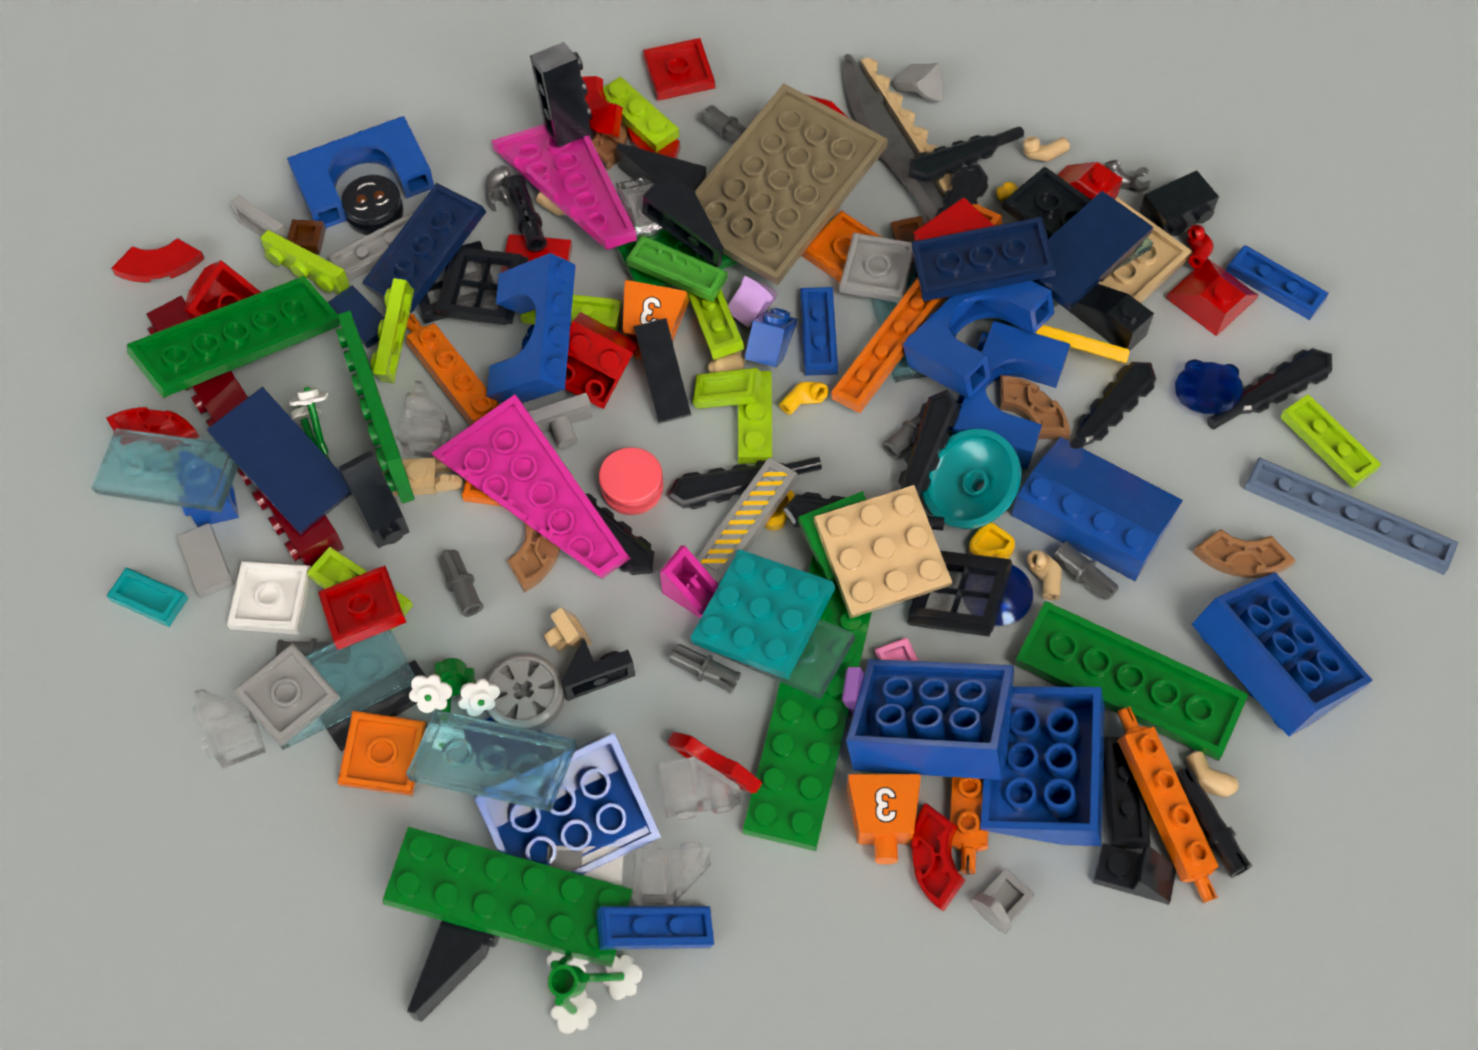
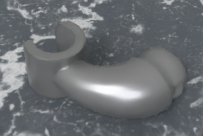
(1129, 181)
(493, 182)

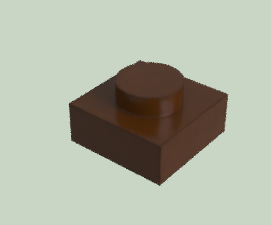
(904, 228)
(307, 234)

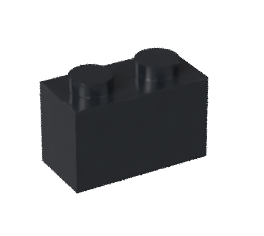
(1180, 203)

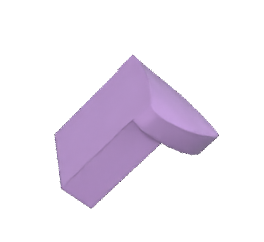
(751, 300)

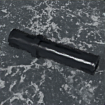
(533, 234)
(1216, 831)

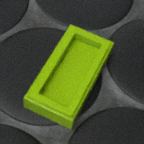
(727, 388)

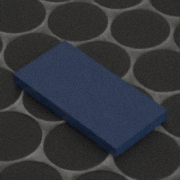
(426, 243)
(1092, 247)
(983, 259)
(280, 460)

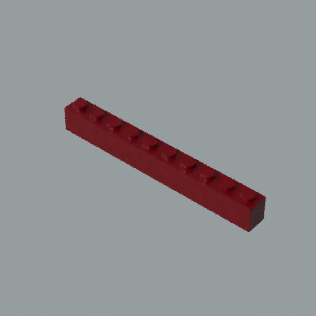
(218, 398)

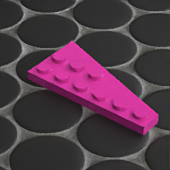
(572, 180)
(523, 473)

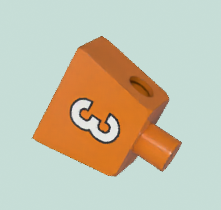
(650, 303)
(884, 811)

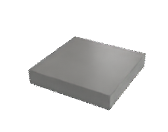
(877, 268)
(286, 694)

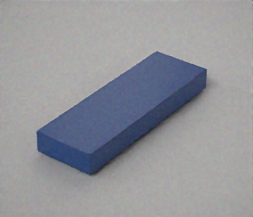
(1277, 282)
(819, 331)
(654, 927)

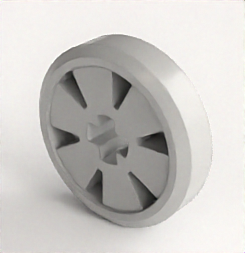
(545, 689)

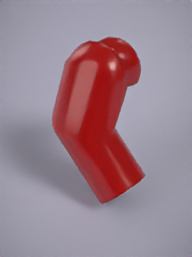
(1200, 245)

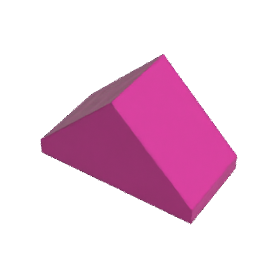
(687, 582)

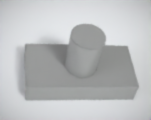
(560, 417)

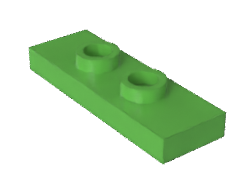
(677, 268)

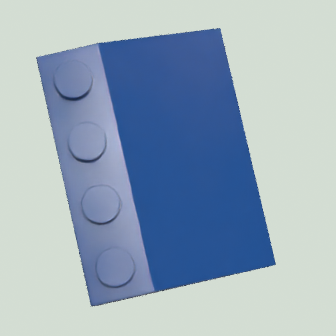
(1096, 508)
(1280, 652)
(932, 719)
(1051, 768)
(594, 808)

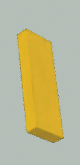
(1086, 344)

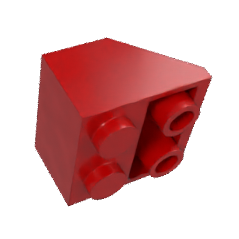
(596, 359)

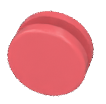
(631, 481)

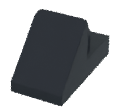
(589, 676)
(1134, 873)

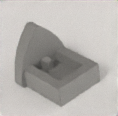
(923, 79)
(1002, 901)

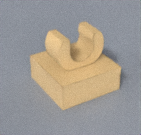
(568, 631)

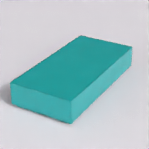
(147, 597)

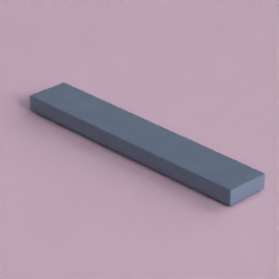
(1352, 516)

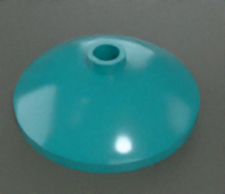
(967, 461)

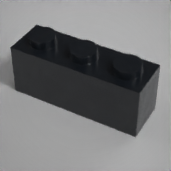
(561, 93)

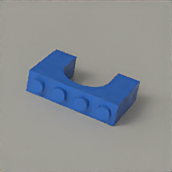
(385, 144)
(1014, 354)
(542, 364)
(956, 365)

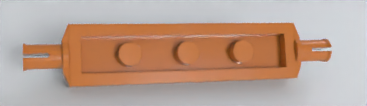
(449, 370)
(1168, 804)
(966, 814)

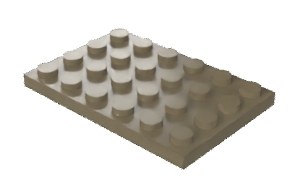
(785, 180)

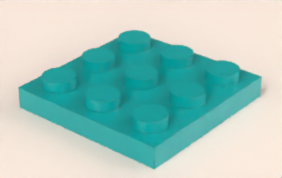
(763, 613)

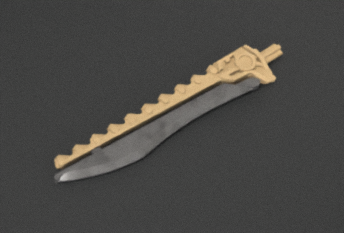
(871, 113)

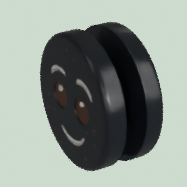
(371, 203)

